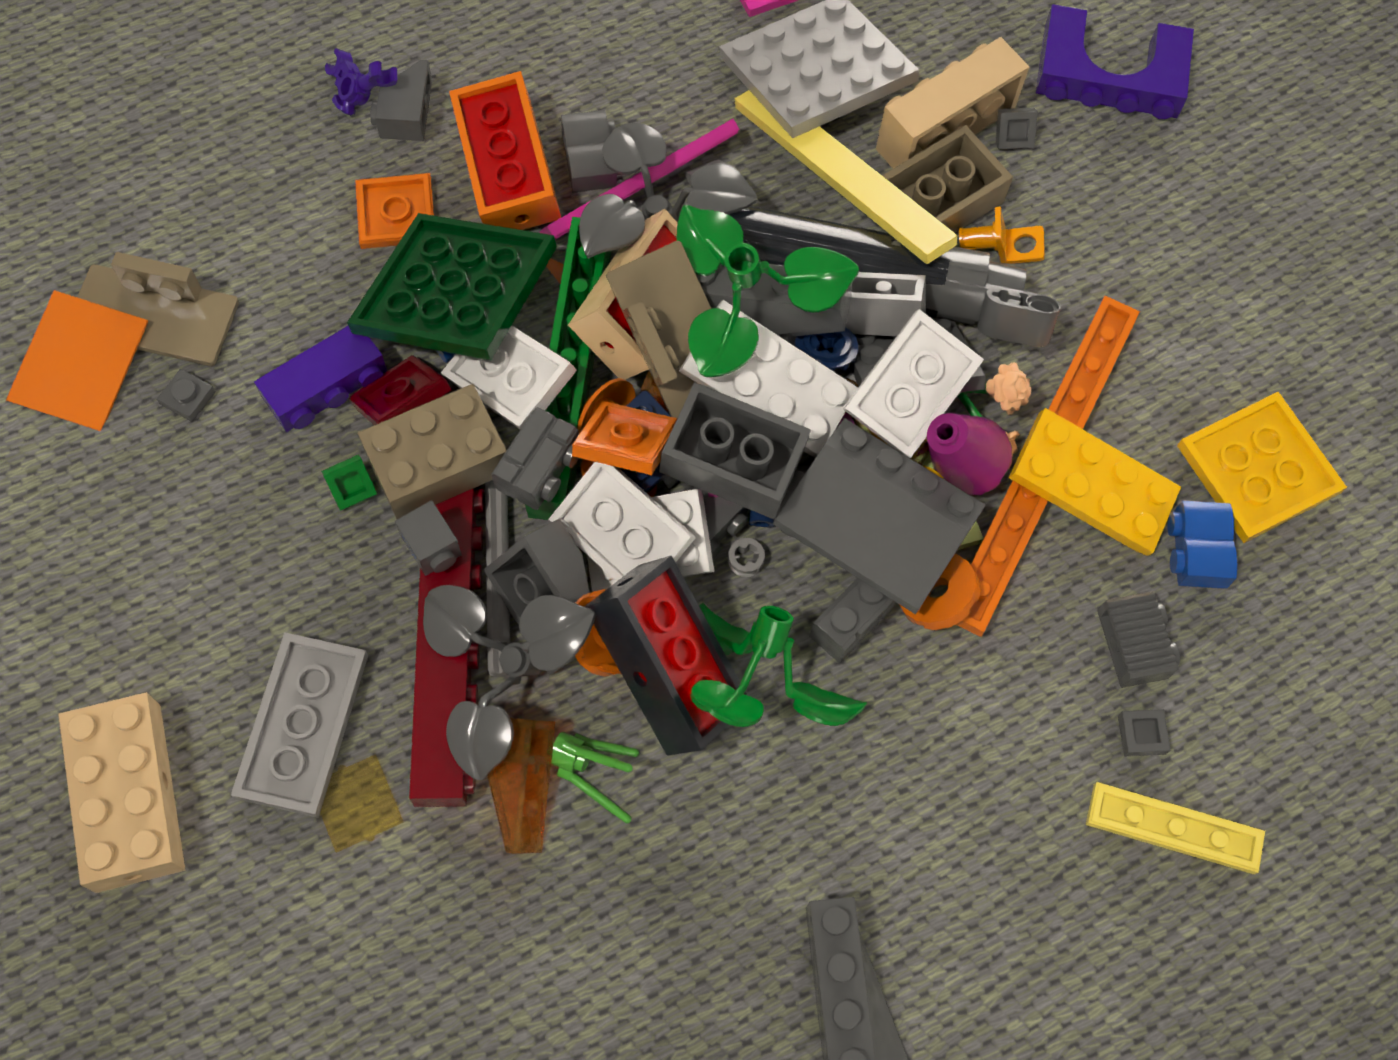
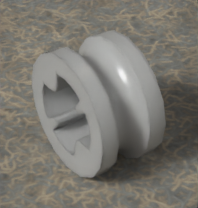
(741, 546)

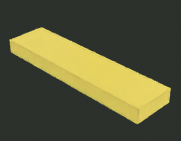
(1175, 828)

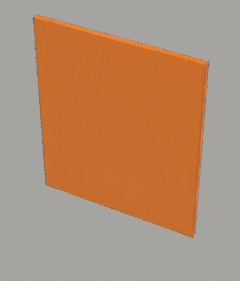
(77, 360)

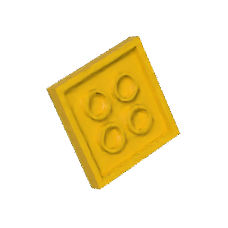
(1261, 466)

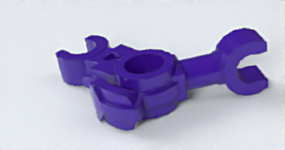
(352, 85)

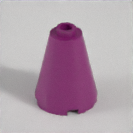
(969, 451)

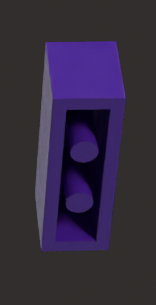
(320, 378)

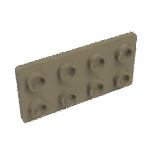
(659, 304)
(181, 315)

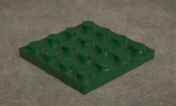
(453, 286)

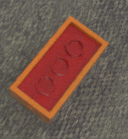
(505, 153)

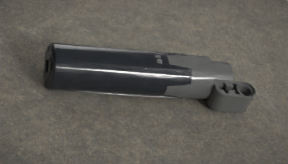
(958, 283)

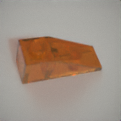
(522, 785)

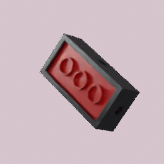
(662, 651)

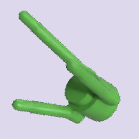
(574, 754)

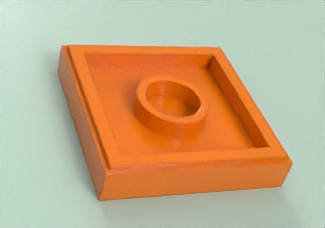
(389, 207)
(624, 437)

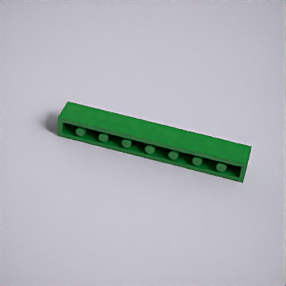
(577, 281)

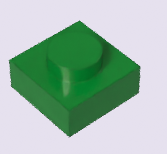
(349, 482)

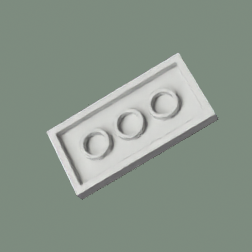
(785, 384)

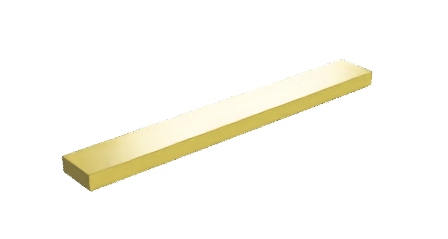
(858, 184)

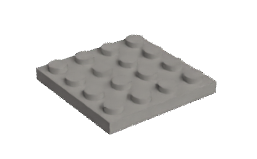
(818, 65)

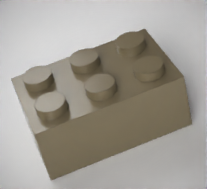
(954, 179)
(434, 450)

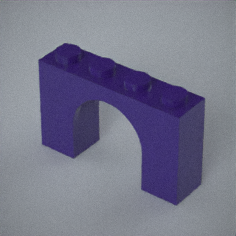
(1070, 74)

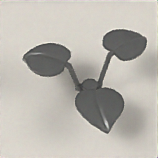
(612, 224)
(553, 635)

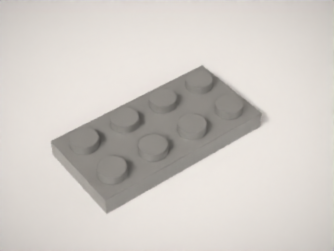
(300, 725)

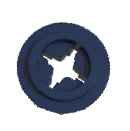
(843, 344)

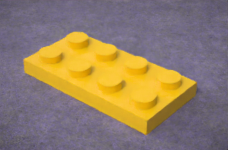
(1095, 482)

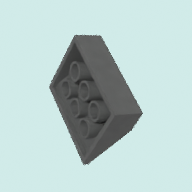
(879, 515)

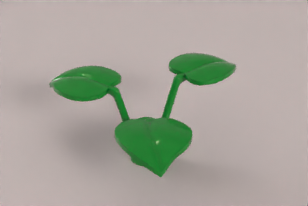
(712, 238)
(766, 639)

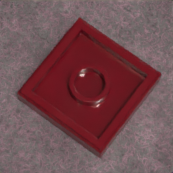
(399, 391)

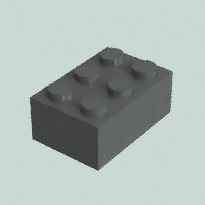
(734, 450)

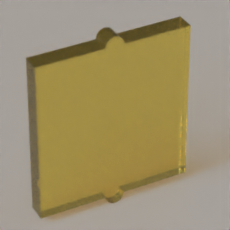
(358, 804)

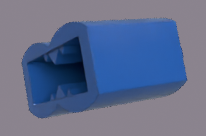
(1203, 544)

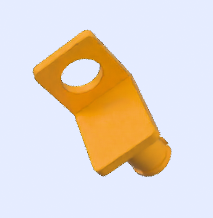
(1003, 240)

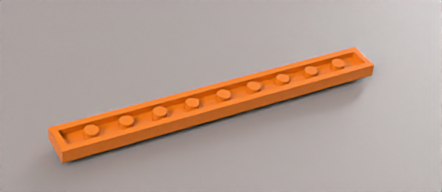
(1023, 508)

